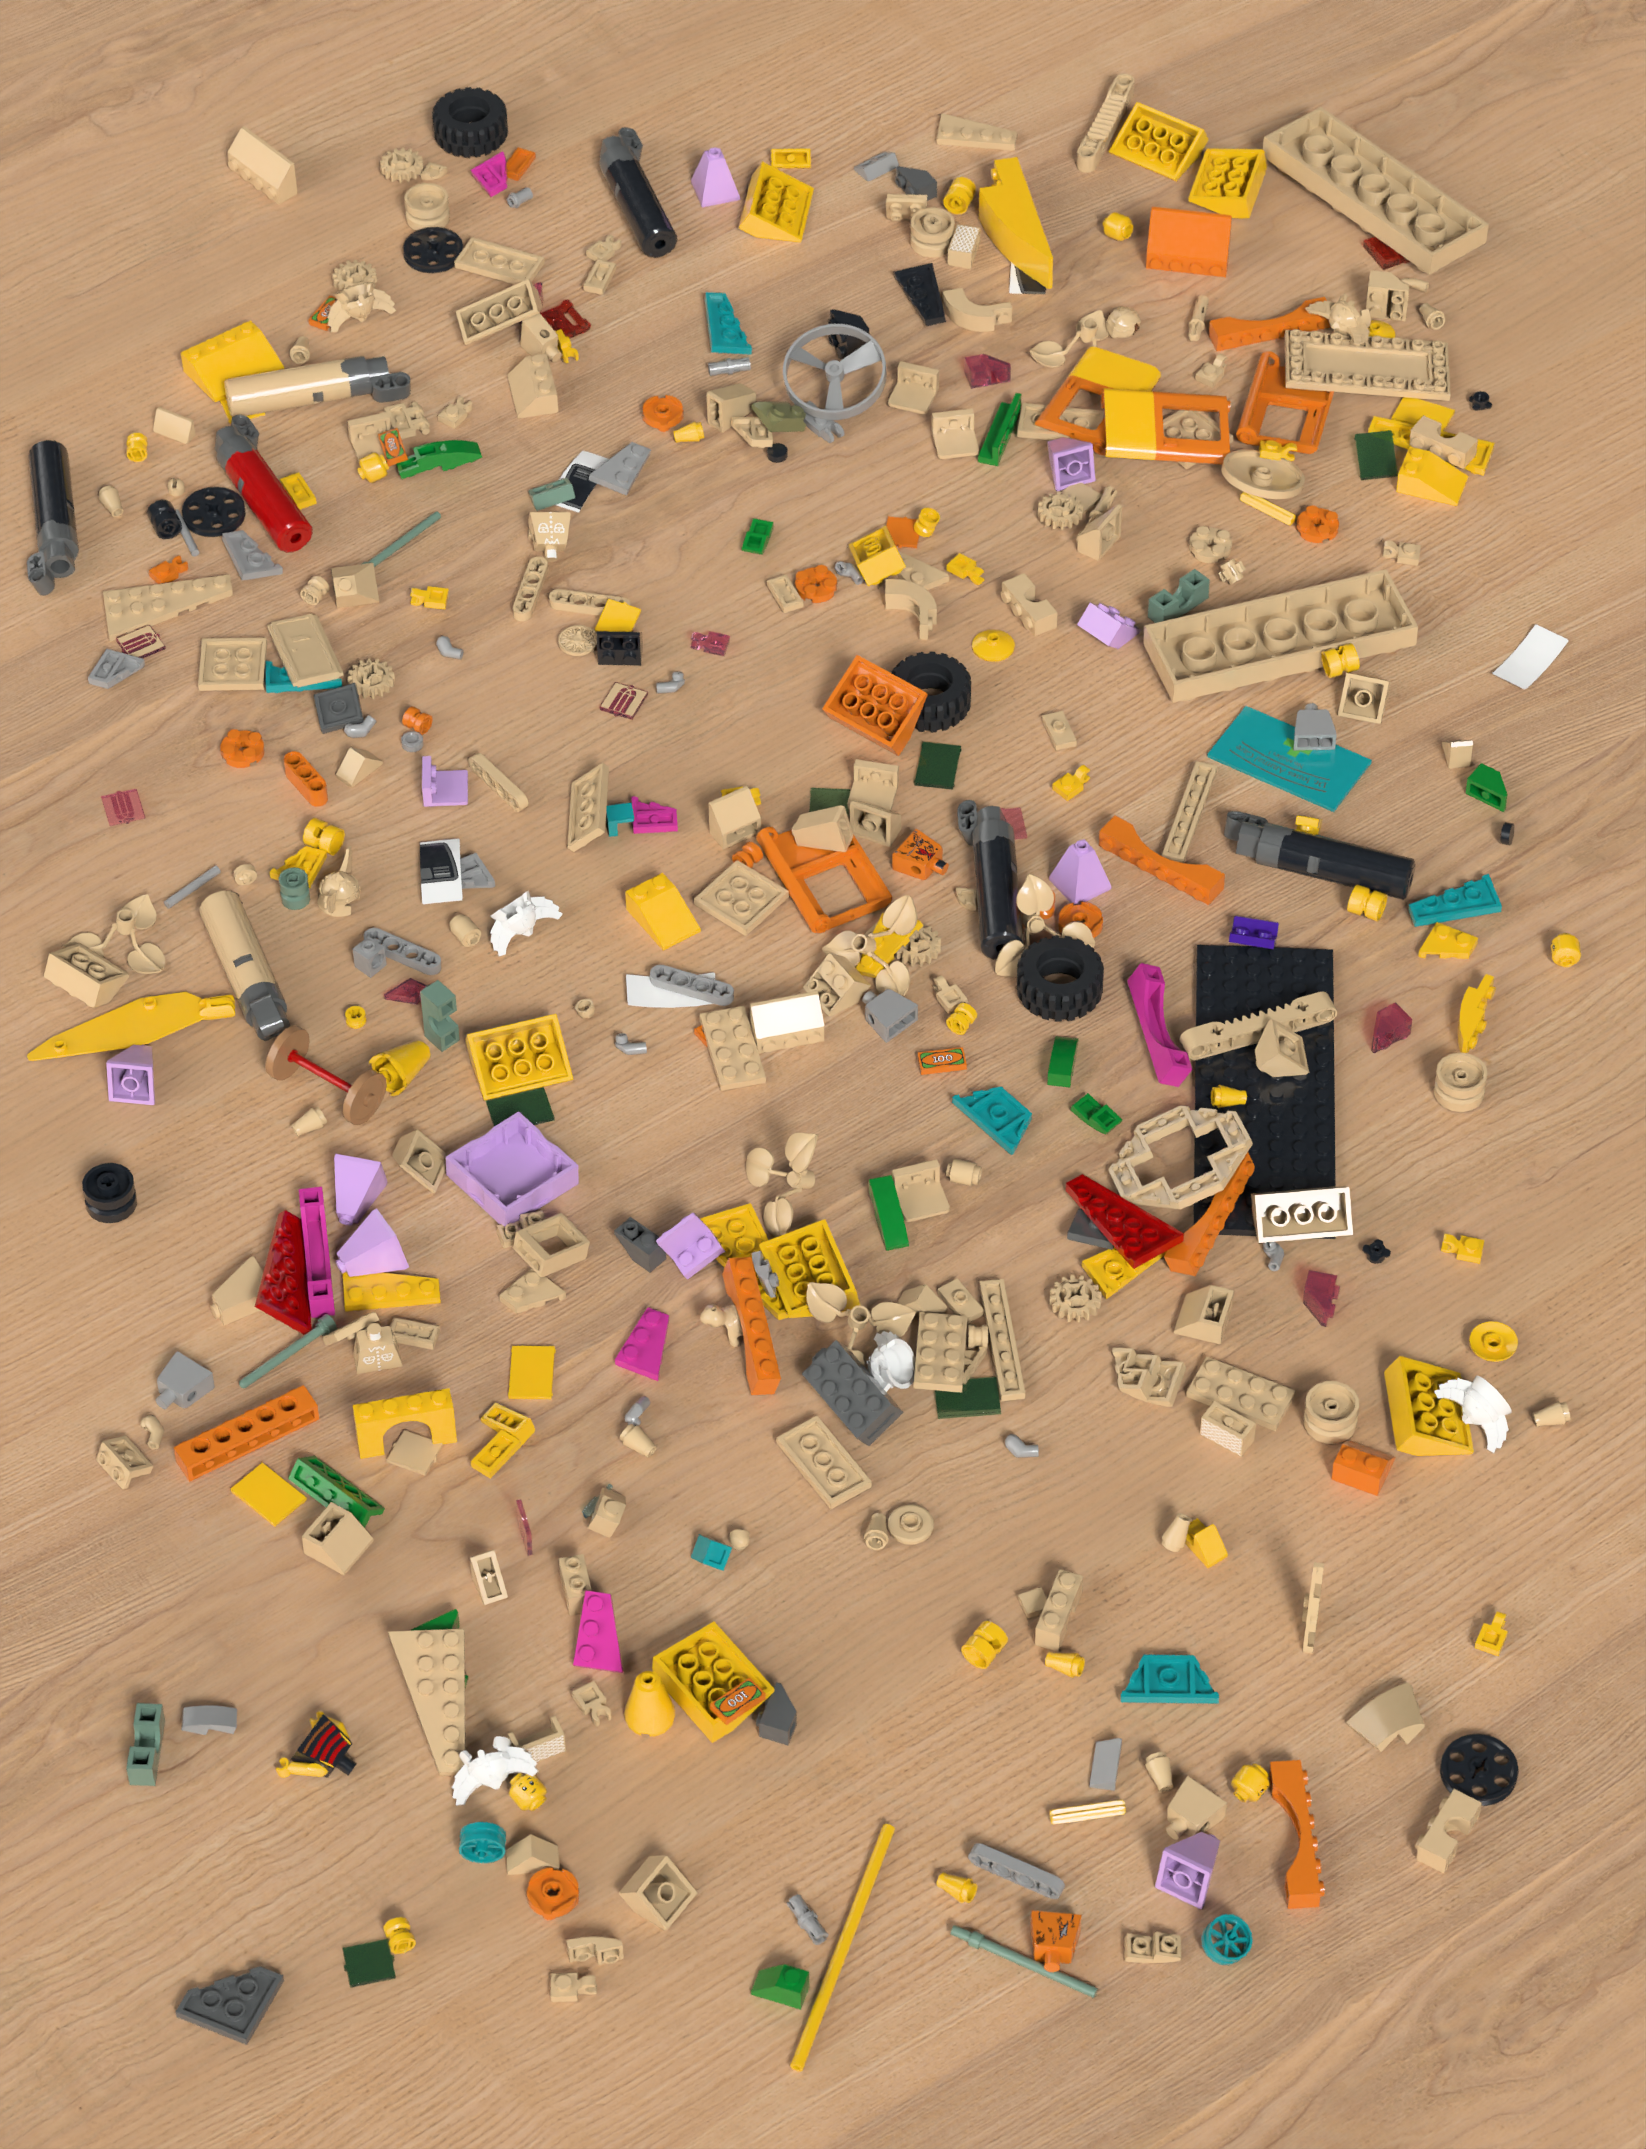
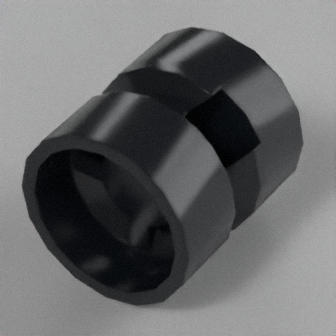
(164, 519)

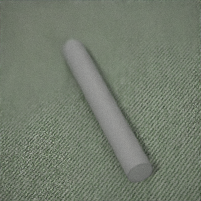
(187, 537)
(194, 885)

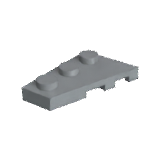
(622, 469)
(248, 558)

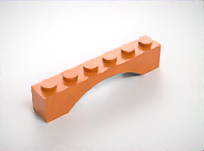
(1234, 332)
(1197, 880)
(1200, 1238)
(744, 1291)
(1288, 1789)

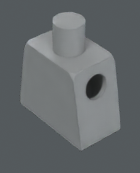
(1314, 729)
(889, 1013)
(183, 1382)

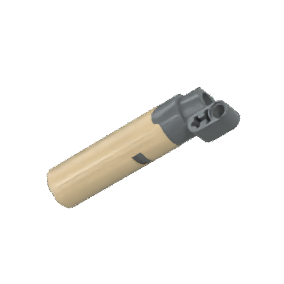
(315, 385)
(245, 964)

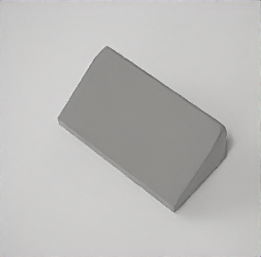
(877, 165)
(1106, 1764)

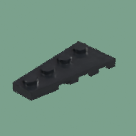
(922, 291)

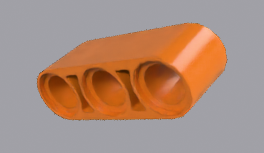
(305, 779)

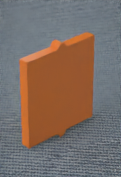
(903, 531)

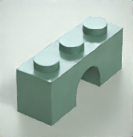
(1191, 592)
(437, 1005)
(145, 1755)

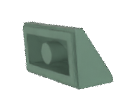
(552, 493)

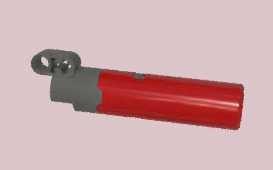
(259, 486)

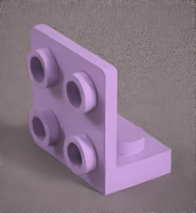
(443, 787)
(690, 1245)

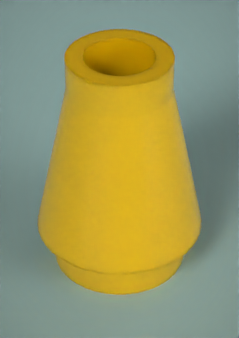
(690, 433)
(1226, 1096)
(1067, 1663)
(958, 1887)

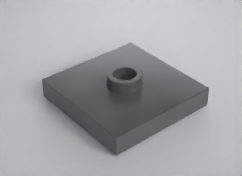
(338, 708)
(1086, 1232)

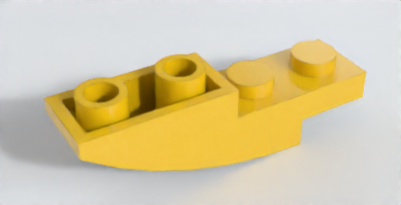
(1473, 1013)

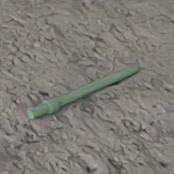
(404, 539)
(978, 1941)

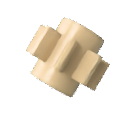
(1231, 571)

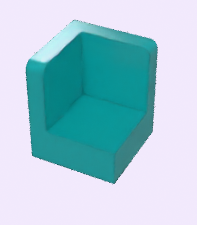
(618, 814)
(711, 1552)

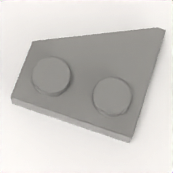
(114, 668)
(474, 873)

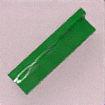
(1000, 432)
(329, 1486)

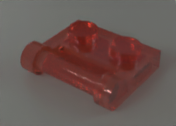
(1383, 254)
(557, 320)

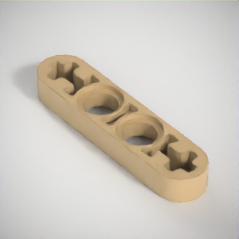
(528, 588)
(586, 608)
(498, 782)

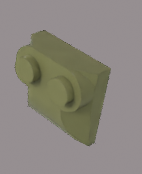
(780, 416)

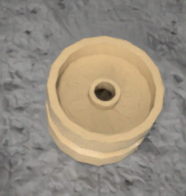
(427, 206)
(932, 232)
(1460, 1082)
(1331, 1412)

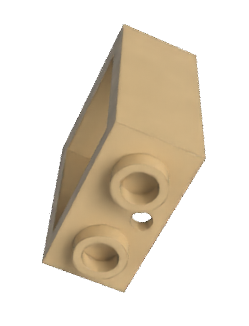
(537, 1258)

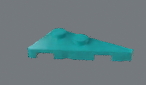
(279, 681)

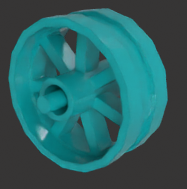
(482, 1842)
(1227, 1939)

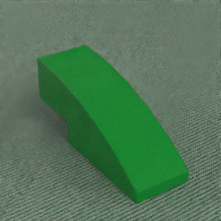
(1062, 1061)
(888, 1212)

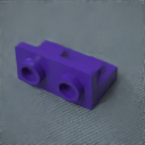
(1254, 932)

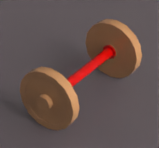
(289, 1054)

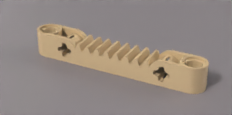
(1105, 123)
(1202, 1042)

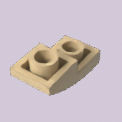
(507, 1233)
(605, 1949)
(1155, 1949)

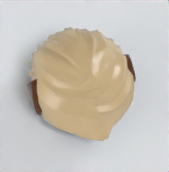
(1122, 322)

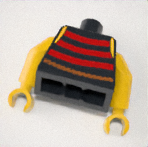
(320, 1751)

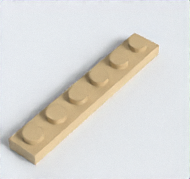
(1189, 812)
(1002, 1340)

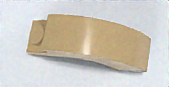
(974, 316)
(912, 598)

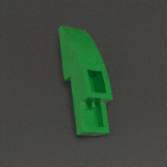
(446, 454)

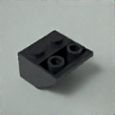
(845, 343)
(619, 648)

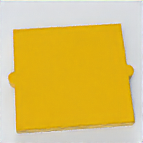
(618, 617)

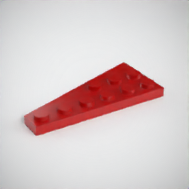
(1126, 1226)
(284, 1279)

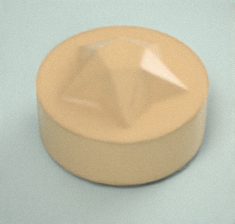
(245, 874)

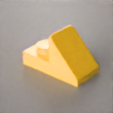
(1308, 824)
(1205, 1543)

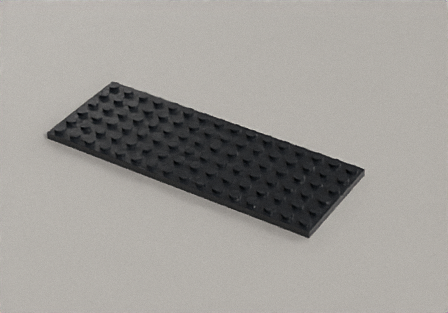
(1285, 1115)

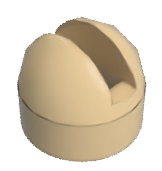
(176, 491)
(581, 1008)
(739, 1539)

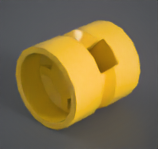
(959, 195)
(1340, 660)
(323, 836)
(1371, 904)
(984, 1644)

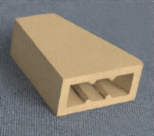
(728, 403)
(824, 829)
(238, 1293)

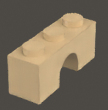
(1455, 450)
(1020, 596)
(1056, 1612)
(1456, 1813)

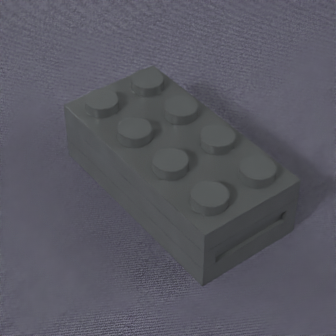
(852, 1392)

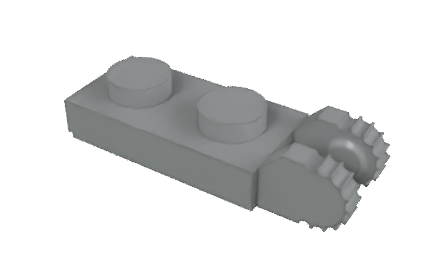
(822, 427)

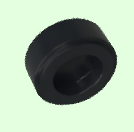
(777, 453)
(1507, 833)

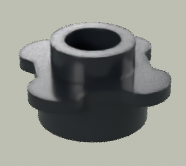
(1480, 401)
(1376, 1252)

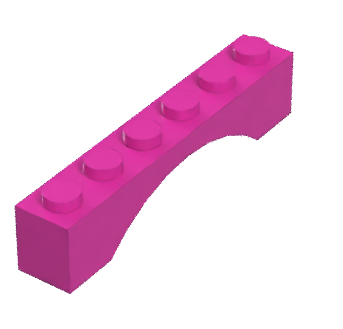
(1148, 996)
(316, 1252)

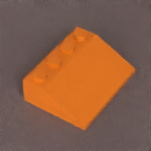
(1189, 241)
(876, 705)

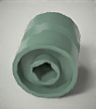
(294, 888)

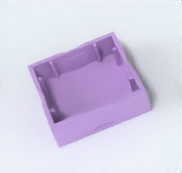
(512, 1170)

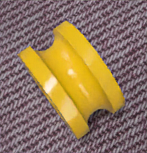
(352, 1012)

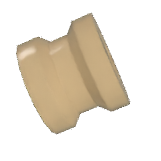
(978, 1336)

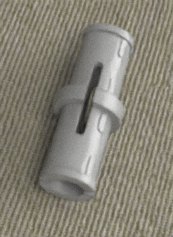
(729, 366)
(807, 1919)

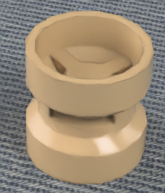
(314, 590)

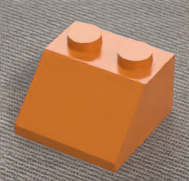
(1361, 1467)

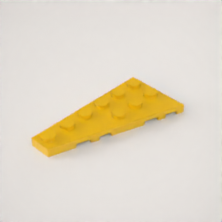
(740, 1236)

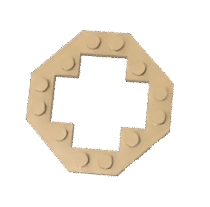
(1201, 1122)

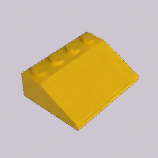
(1159, 142)
(1229, 181)
(776, 205)
(228, 356)
(519, 1057)
(804, 1258)
(1420, 1419)
(702, 1671)

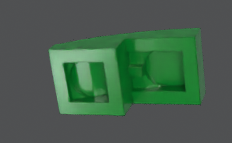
(758, 536)
(1093, 1114)

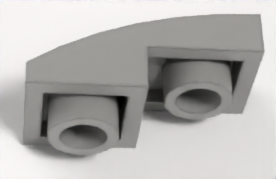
(767, 1278)
(202, 1718)

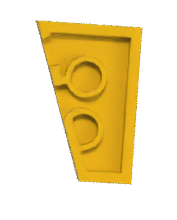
(885, 949)

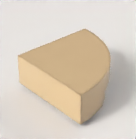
(433, 171)
(967, 898)

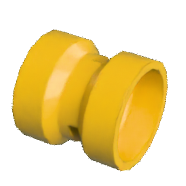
(136, 447)
(926, 522)
(961, 1018)
(400, 1938)

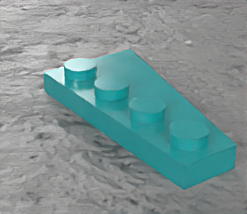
(723, 327)
(1467, 901)

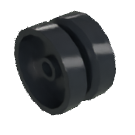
(109, 1192)

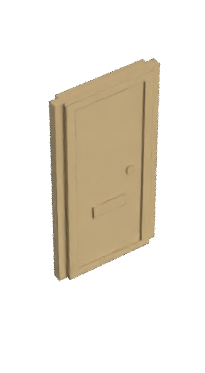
(305, 650)

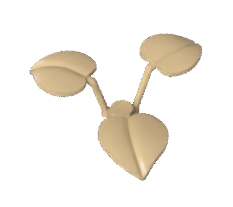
(1089, 328)
(1031, 899)
(137, 914)
(898, 917)
(799, 1152)
(829, 1300)

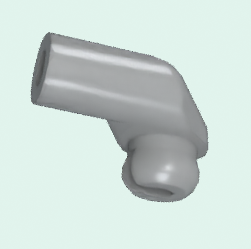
(628, 1047)

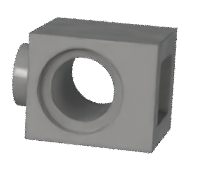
(369, 957)

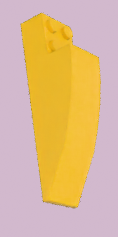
(1013, 222)

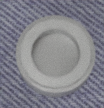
(412, 741)

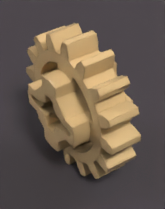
(401, 165)
(353, 275)
(1060, 510)
(372, 678)
(921, 947)
(1075, 1298)

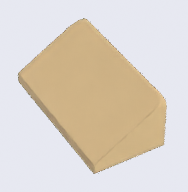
(174, 426)

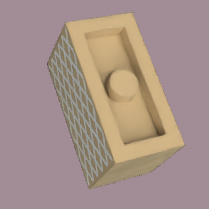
(964, 246)
(1227, 1429)
(544, 1743)

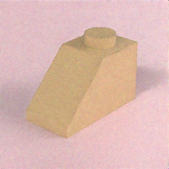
(607, 1512)

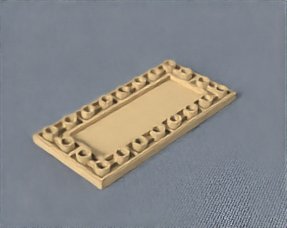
(1375, 368)

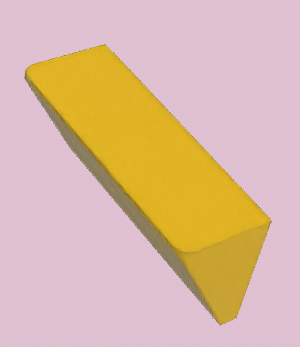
(790, 158)

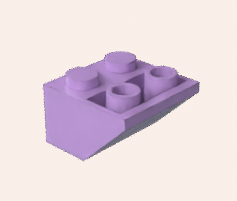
(1108, 625)

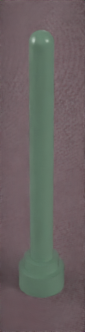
(324, 1326)

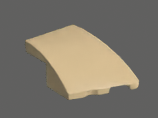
(1148, 1376)
(1389, 1716)

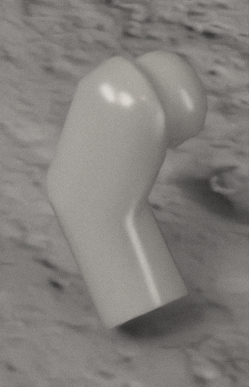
(849, 570)
(447, 650)
(673, 685)
(360, 730)
(1275, 1254)
(636, 1410)
(1019, 1449)

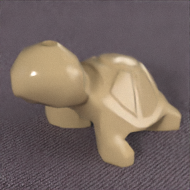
(727, 1316)

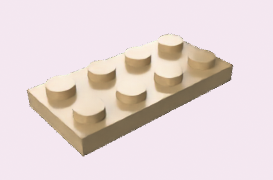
(498, 262)
(1030, 413)
(588, 807)
(732, 1048)
(940, 1352)
(1241, 1392)
(823, 1462)

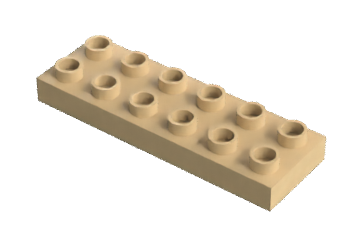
(1375, 190)
(1278, 635)

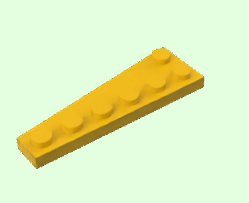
(1401, 437)

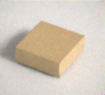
(1032, 1602)

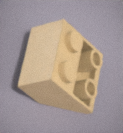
(1387, 296)
(734, 818)
(837, 984)
(1205, 1314)
(336, 1539)

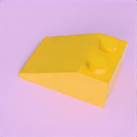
(1430, 477)
(877, 556)
(661, 911)

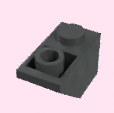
(916, 182)
(640, 1244)
(779, 1717)

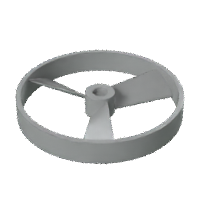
(835, 371)

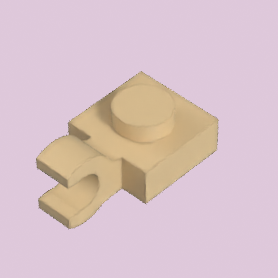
(1212, 374)
(1405, 552)
(947, 995)
(567, 1986)

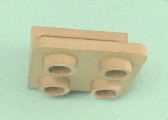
(904, 206)
(914, 388)
(365, 432)
(954, 434)
(874, 784)
(920, 1191)

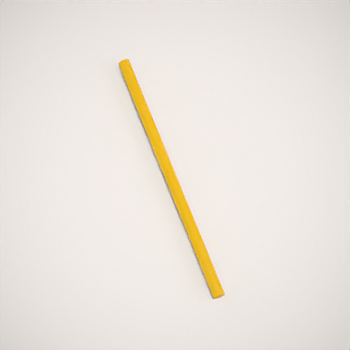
(842, 1948)

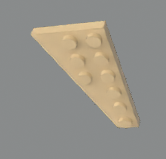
(157, 603)
(436, 1681)

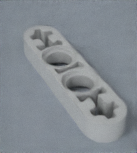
(404, 949)
(693, 981)
(1016, 1871)

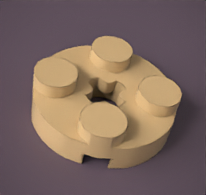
(1220, 543)

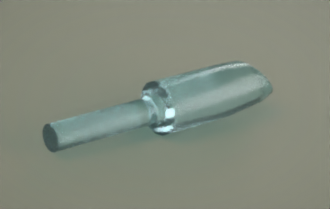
(589, 1509)

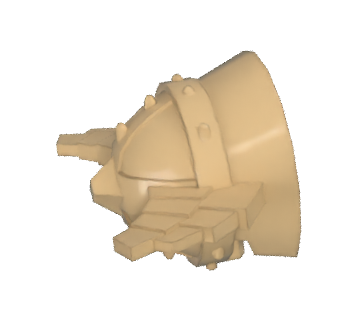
(357, 303)
(1344, 318)
(339, 889)

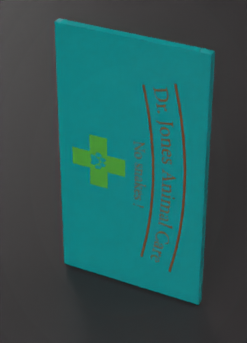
(1265, 751)

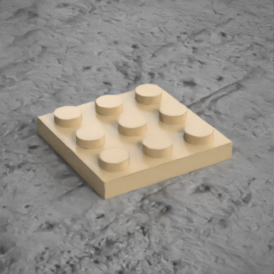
(1191, 425)
(232, 664)
(741, 897)

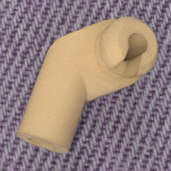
(1416, 284)
(155, 1428)

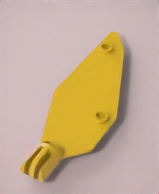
(135, 1024)

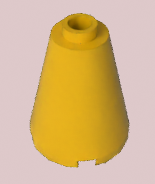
(401, 1065)
(649, 1706)

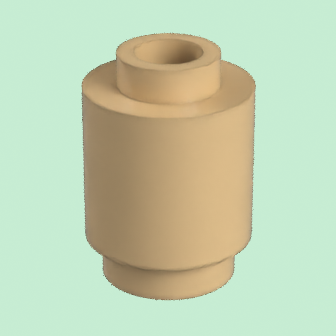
(465, 930)
(964, 1172)

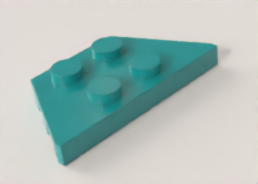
(997, 1115)
(1169, 1681)

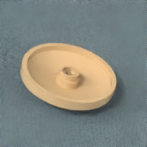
(1262, 476)

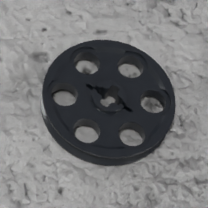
(429, 255)
(213, 511)
(1474, 1760)

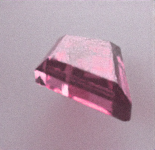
(406, 992)

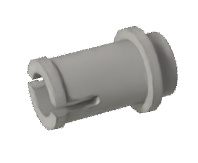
(515, 199)

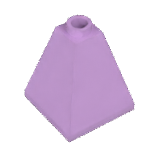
(713, 180)
(1071, 462)
(1080, 874)
(132, 1076)
(356, 1186)
(371, 1249)
(1188, 1868)

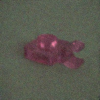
(713, 643)

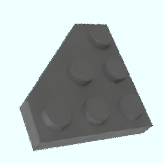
(232, 2004)

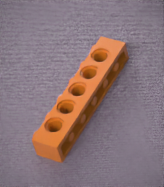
(246, 1433)

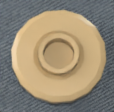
(578, 640)
(910, 1524)

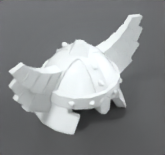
(520, 919)
(892, 1362)
(1480, 1406)
(491, 1768)

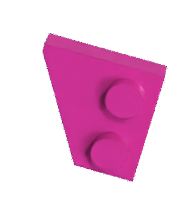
(492, 174)
(653, 817)

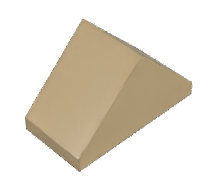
(1458, 753)
(357, 766)
(922, 1300)
(488, 1577)
(531, 1856)

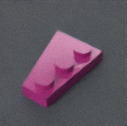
(645, 1345)
(597, 1635)

